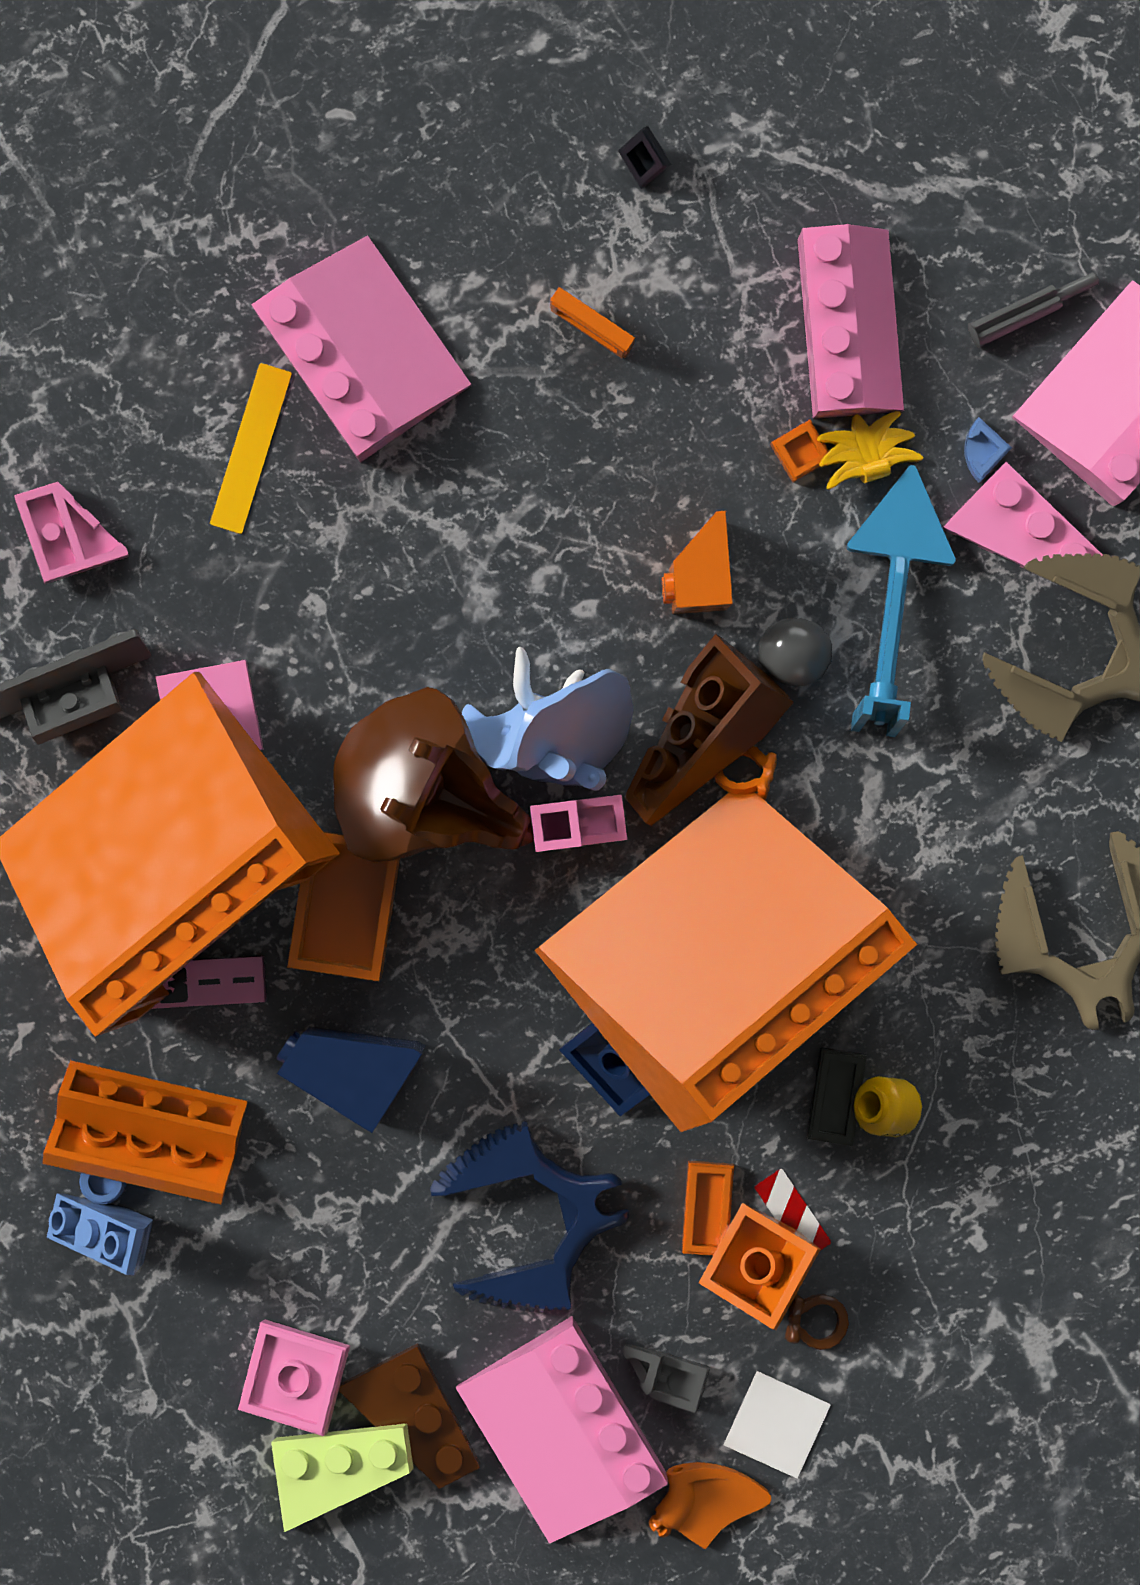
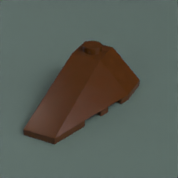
(717, 719)

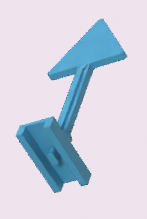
(904, 531)

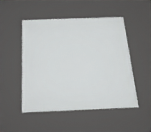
(777, 1424)

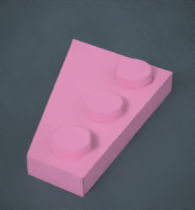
(1016, 521)

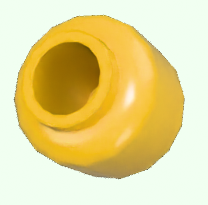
(887, 1106)

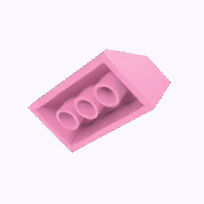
(850, 321)

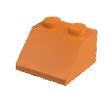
(701, 572)

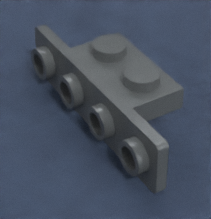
(72, 689)

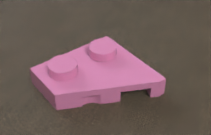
(64, 534)

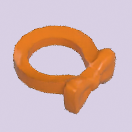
(762, 784)

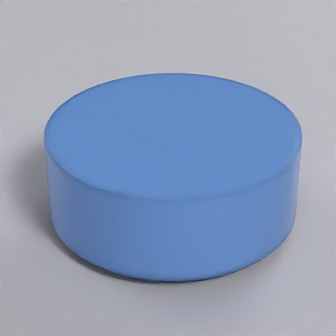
(100, 1189)

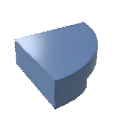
(983, 449)

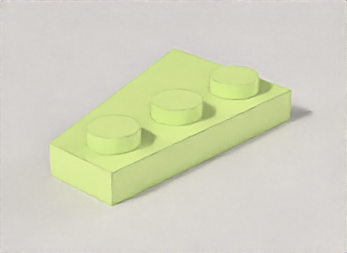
(335, 1468)

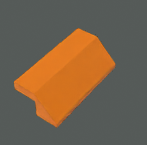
(145, 1132)

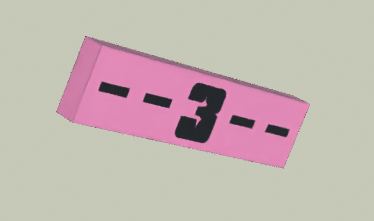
(216, 983)

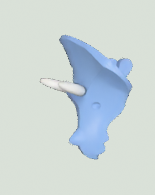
(559, 735)

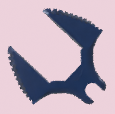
(513, 1155)

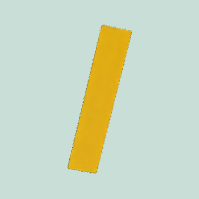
(250, 448)

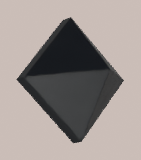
(644, 157)

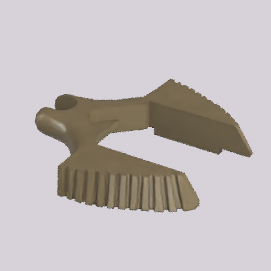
(1049, 705)
(1025, 948)

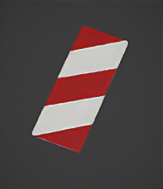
(789, 1207)

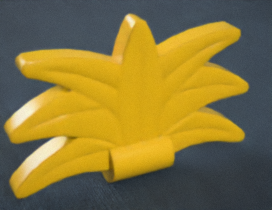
(867, 450)

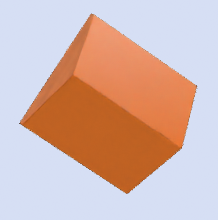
(760, 1265)

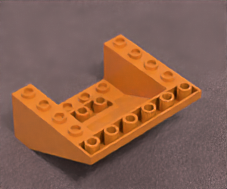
(156, 853)
(723, 955)

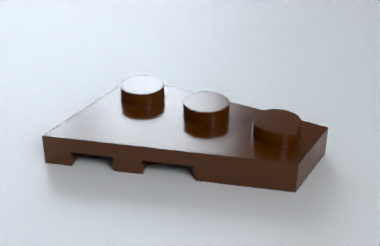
(408, 1392)

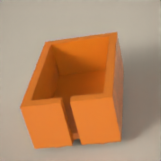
(344, 916)

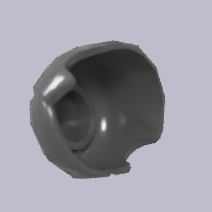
(795, 651)

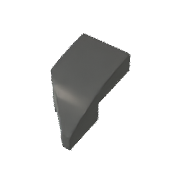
(669, 1377)

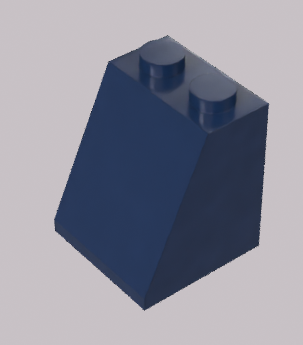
(349, 1070)

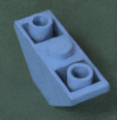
(101, 1232)

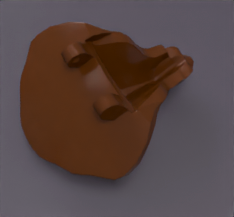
(417, 783)

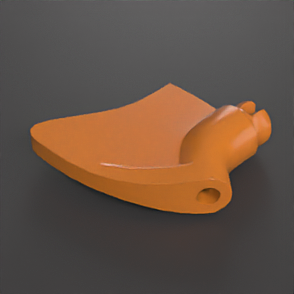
(706, 1500)

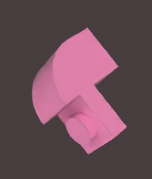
(578, 823)

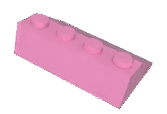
(361, 346)
(1092, 403)
(563, 1432)

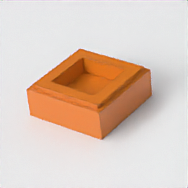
(800, 450)

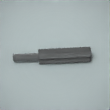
(1027, 310)

